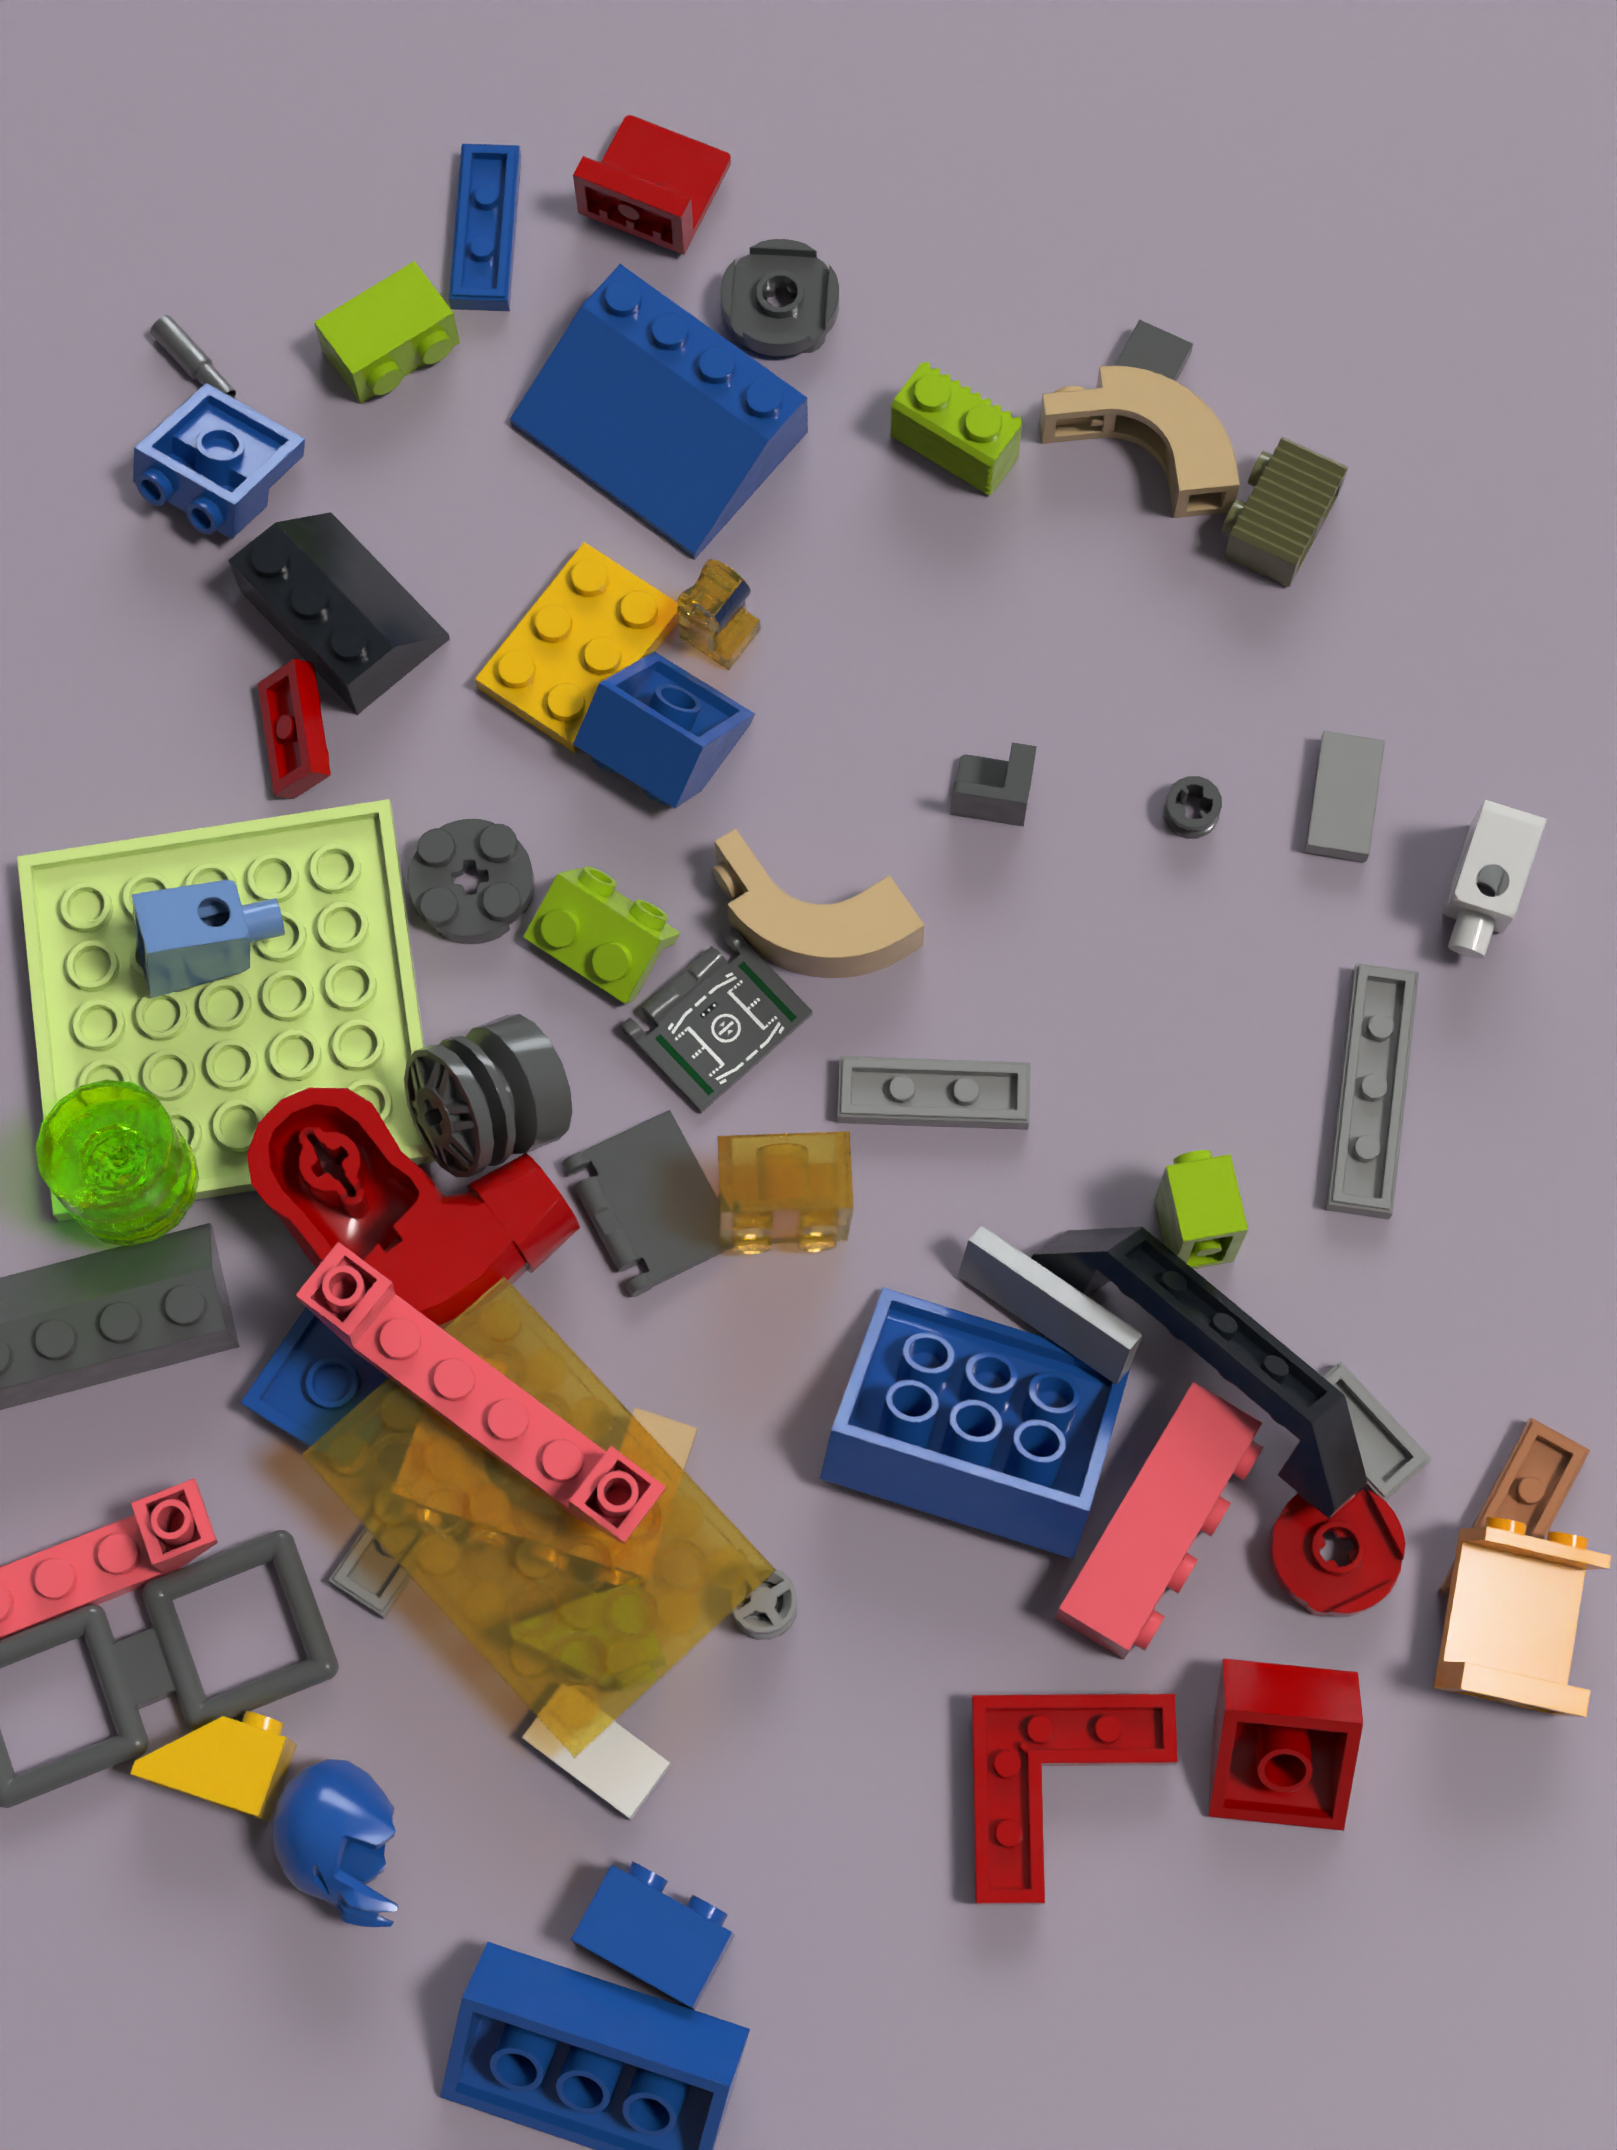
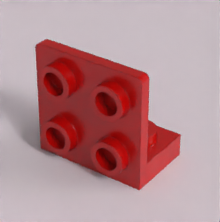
(651, 183)

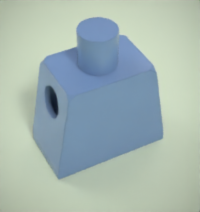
(198, 933)

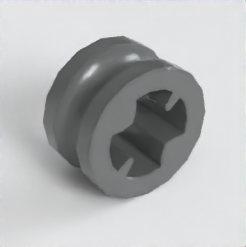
(1209, 800)

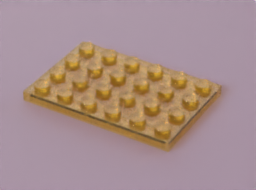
(534, 1590)

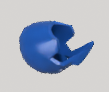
(333, 1838)

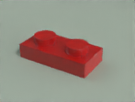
(294, 729)

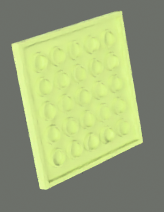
(313, 1009)

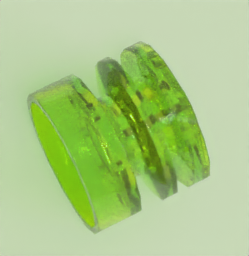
(111, 1132)

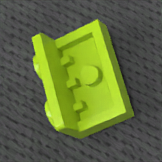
(601, 931)

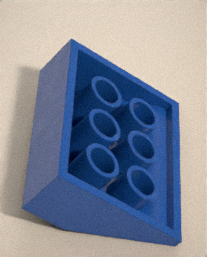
(661, 411)
(973, 1423)

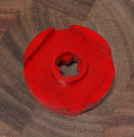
(1322, 1584)

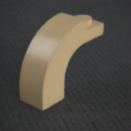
(1162, 420)
(815, 938)

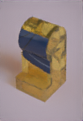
(715, 614)

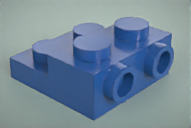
(215, 461)

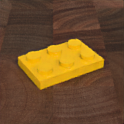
(573, 638)

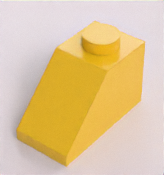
(225, 1764)

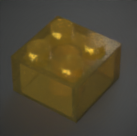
(784, 1190)

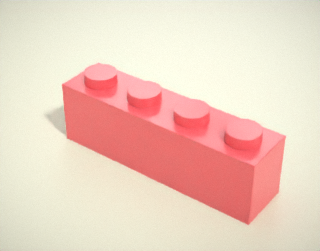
(1158, 1522)

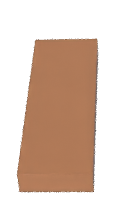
(1531, 1482)

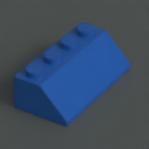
(589, 2057)

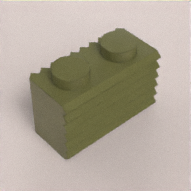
(1284, 510)

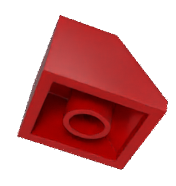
(1284, 1744)

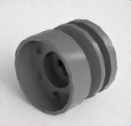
(488, 1095)

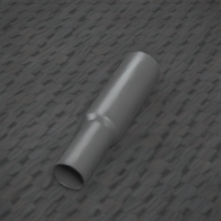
(188, 354)

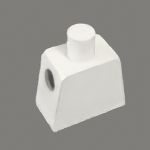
(1495, 855)

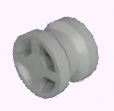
(764, 1602)

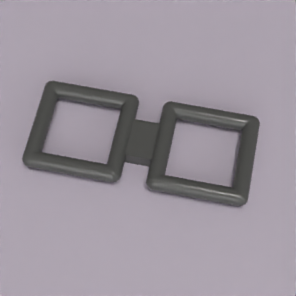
(161, 1665)

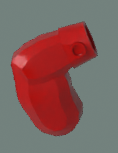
(341, 1178)

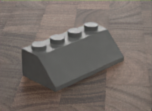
(112, 1315)

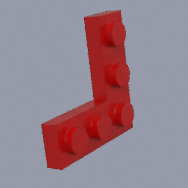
(1011, 1745)

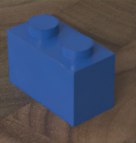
(653, 1934)

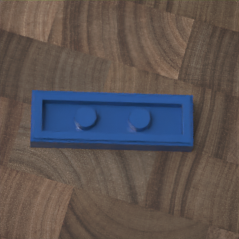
(485, 227)

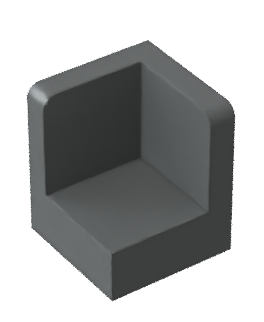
(994, 787)

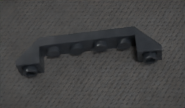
(1327, 1459)

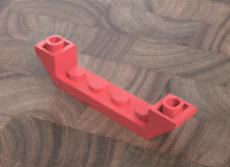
(477, 1398)
(107, 1562)

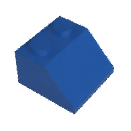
(661, 729)

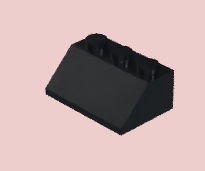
(336, 606)

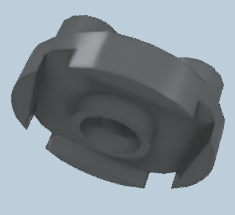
(786, 329)
(464, 845)

